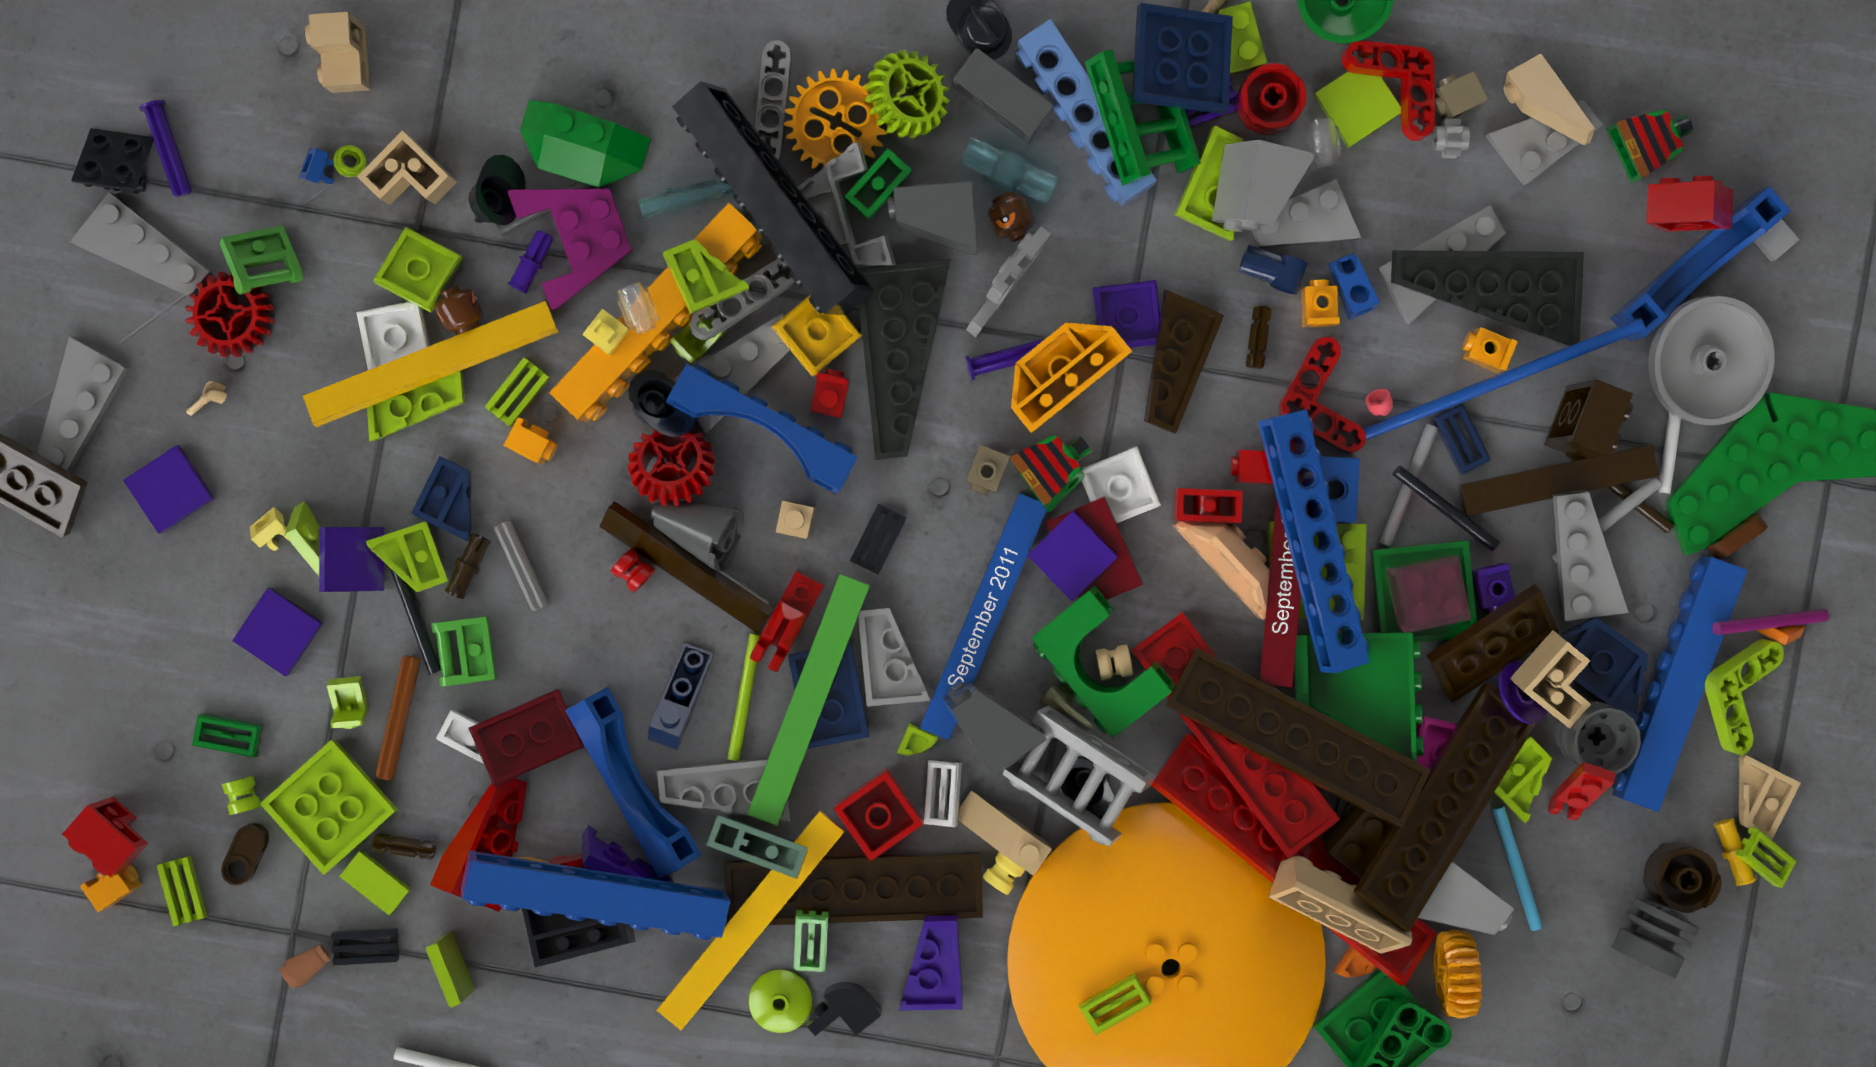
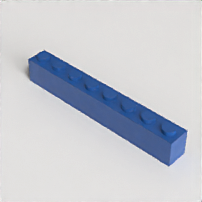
(1679, 680)
(594, 895)

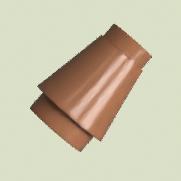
(305, 966)

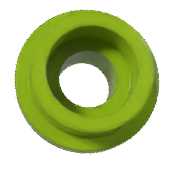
(353, 152)

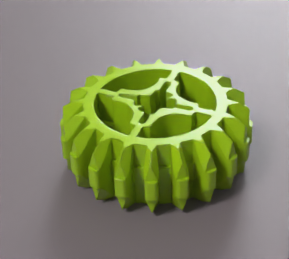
(906, 75)

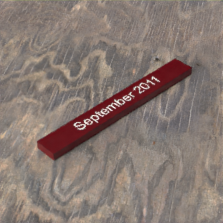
(1282, 607)

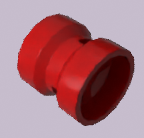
(638, 575)

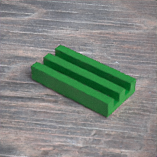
(254, 739)

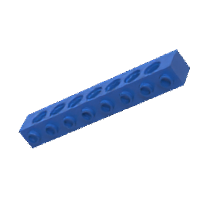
(1300, 533)

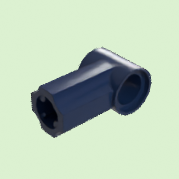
(1281, 271)

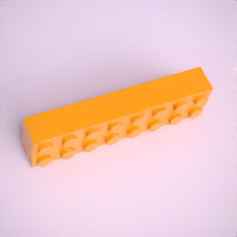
(601, 376)

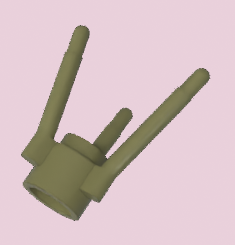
(1058, 699)

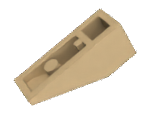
(1545, 98)
(1003, 832)

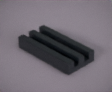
(866, 562)
(338, 948)

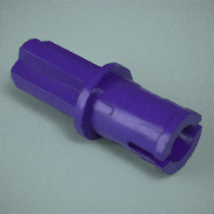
(531, 261)

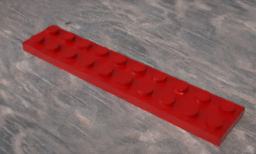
(1207, 796)

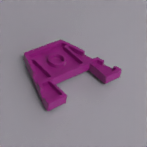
(587, 228)

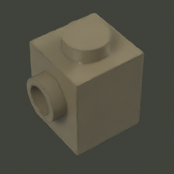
(1458, 95)
(987, 470)

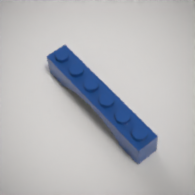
(1713, 250)
(704, 396)
(657, 831)

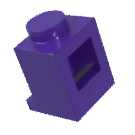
(1483, 581)

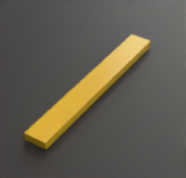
(430, 364)
(746, 926)

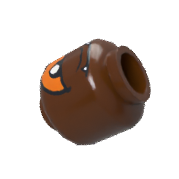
(1011, 216)
(458, 310)

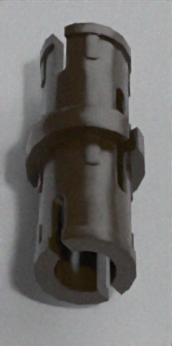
(467, 566)

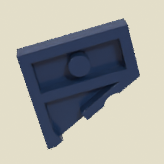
(447, 499)

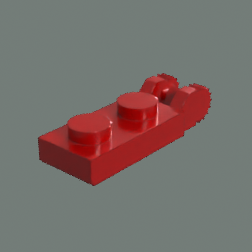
(1581, 790)

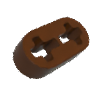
(1738, 536)

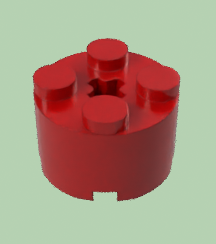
(1283, 86)

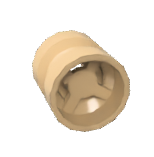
(1121, 662)

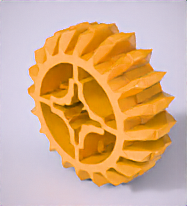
(1457, 974)

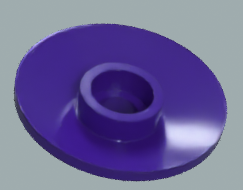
(1516, 700)

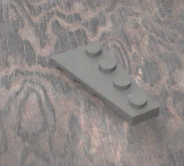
(1472, 234)
(134, 243)
(745, 362)
(78, 402)
(1584, 564)
(715, 786)

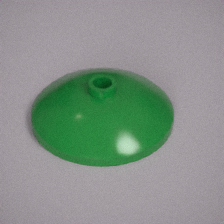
(1344, 23)

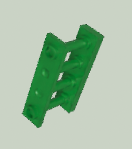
(1125, 134)

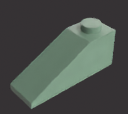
(757, 846)

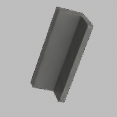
(1001, 95)

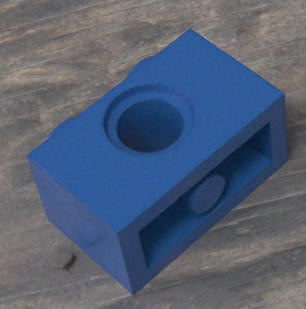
(1346, 474)

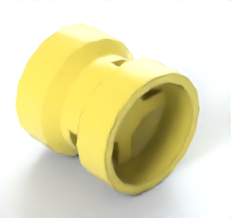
(1003, 874)

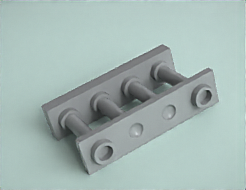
(1105, 761)

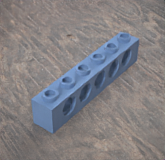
(1049, 41)

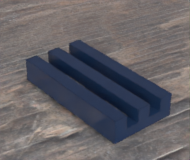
(1449, 443)

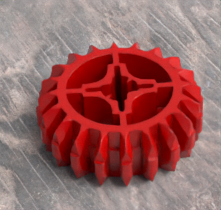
(202, 316)
(666, 478)

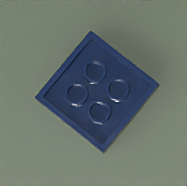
(1182, 58)

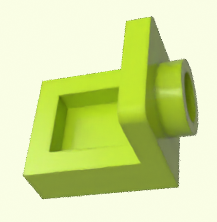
(689, 346)
(348, 702)

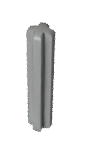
(521, 565)

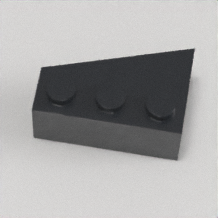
(560, 938)

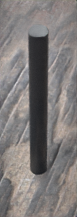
(1446, 508)
(417, 624)

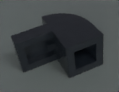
(849, 1002)

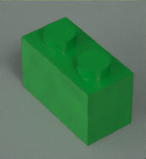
(877, 185)

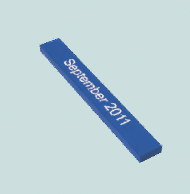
(986, 610)

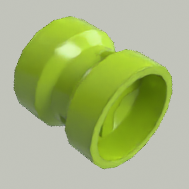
(238, 788)

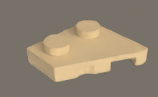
(1763, 795)

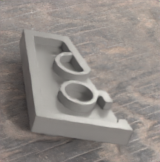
(1533, 146)
(1311, 218)
(887, 663)

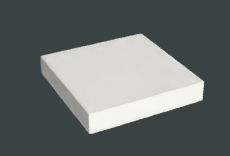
(392, 332)
(1123, 483)

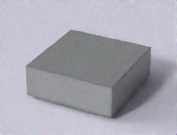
(1776, 240)

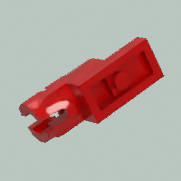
(787, 619)

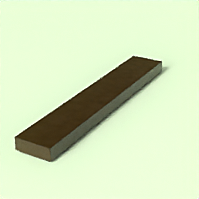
(1569, 476)
(685, 567)

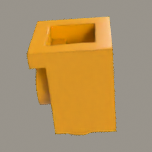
(1313, 314)
(1475, 349)
(531, 441)
(107, 891)

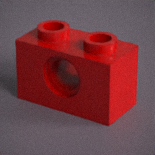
(1207, 505)

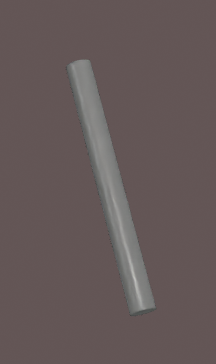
(1405, 493)
(1625, 506)

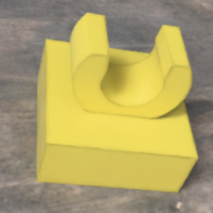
(606, 332)
(267, 527)

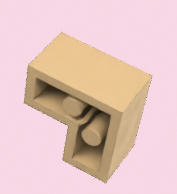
(342, 50)
(403, 165)
(1548, 675)

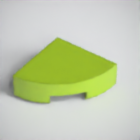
(916, 741)

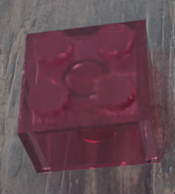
(1428, 593)

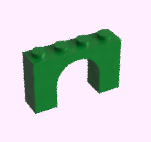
(1111, 706)

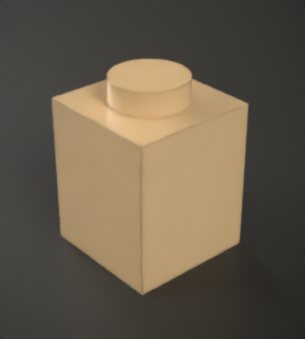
(795, 520)

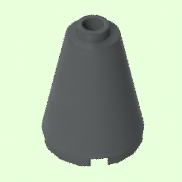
(701, 529)

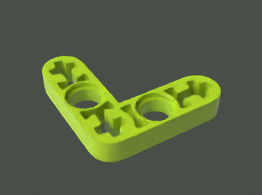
(1725, 688)

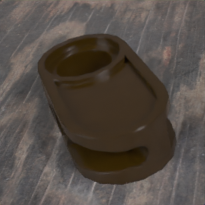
(248, 847)

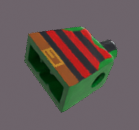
(1648, 141)
(1051, 468)

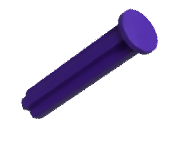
(166, 147)
(998, 359)

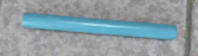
(1517, 868)

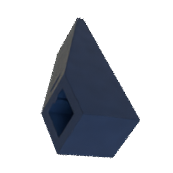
(680, 696)

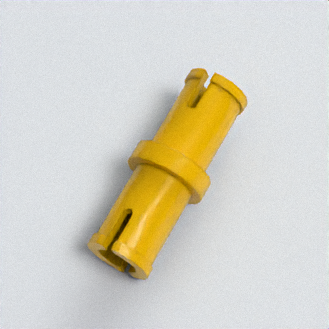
(1731, 843)

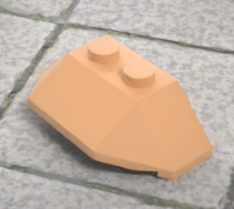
(1231, 559)

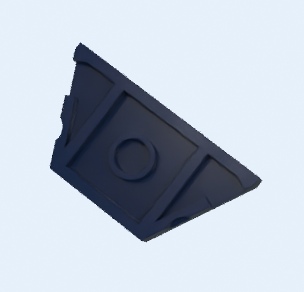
(1614, 665)

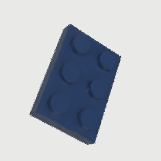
(843, 711)

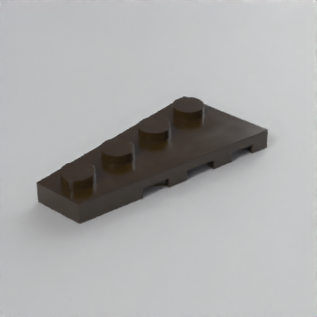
(1180, 353)

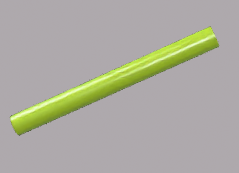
(743, 701)

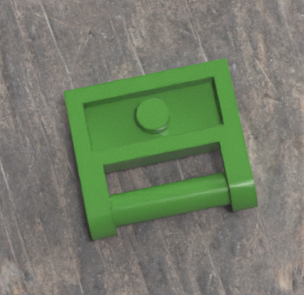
(259, 249)
(474, 648)

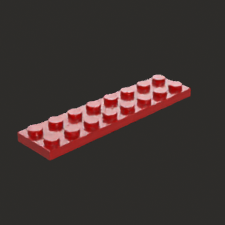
(1281, 800)

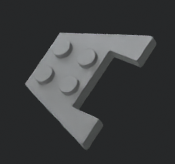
(827, 200)
(1008, 277)

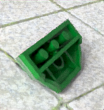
(581, 144)

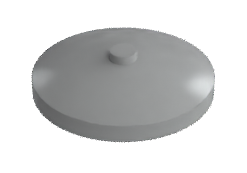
(1711, 360)

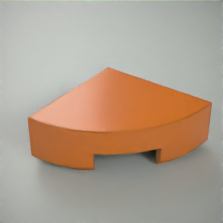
(1784, 634)
(1353, 964)

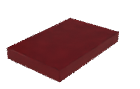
(1122, 572)
(525, 738)

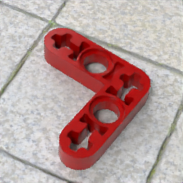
(1410, 77)
(1308, 397)

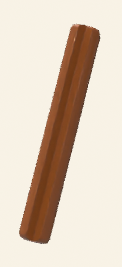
(397, 717)

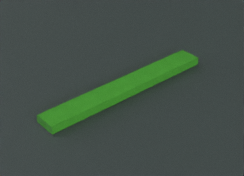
(808, 699)

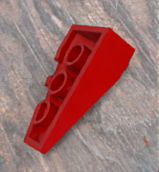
(487, 830)

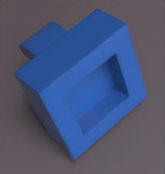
(314, 166)

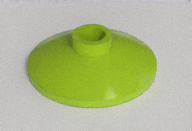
(786, 986)

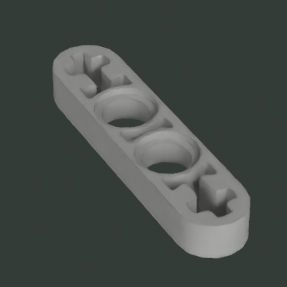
(776, 103)
(746, 301)

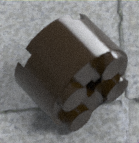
(1664, 871)

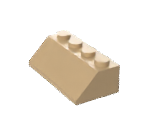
(1335, 905)

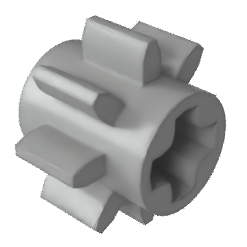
(1451, 138)

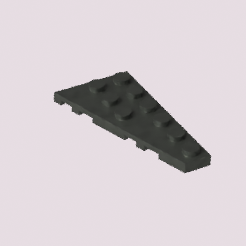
(1514, 287)
(897, 345)

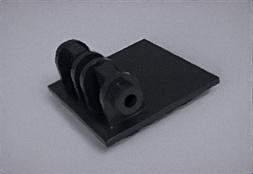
(113, 161)

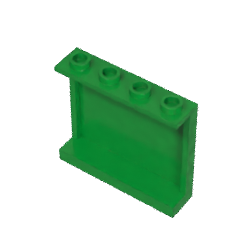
(1370, 697)

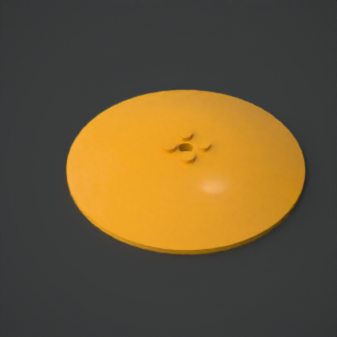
(1159, 894)

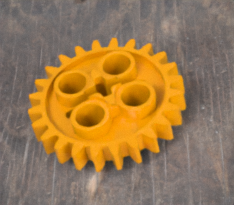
(849, 95)

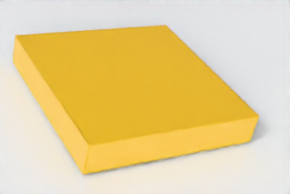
(815, 336)

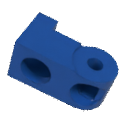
(1353, 286)

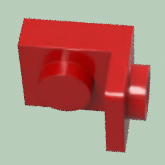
(830, 393)

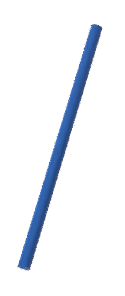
(1504, 378)

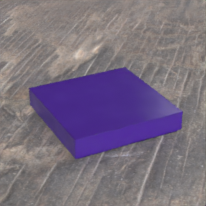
(1130, 310)
(168, 489)
(1072, 555)
(347, 561)
(277, 631)

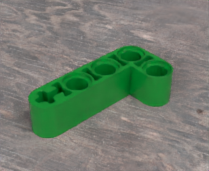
(1405, 1032)

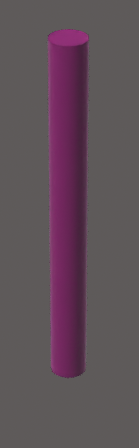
(1771, 621)

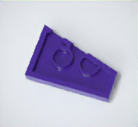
(610, 858)
(936, 968)

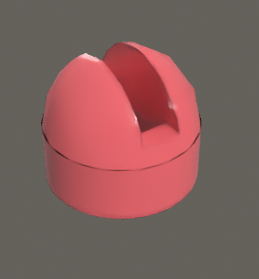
(1379, 402)

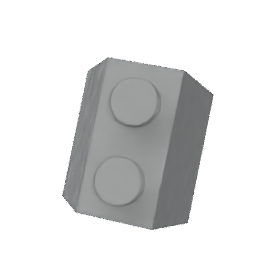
(1257, 183)
(1466, 904)

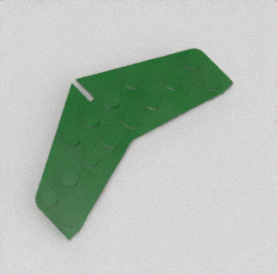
(1765, 458)

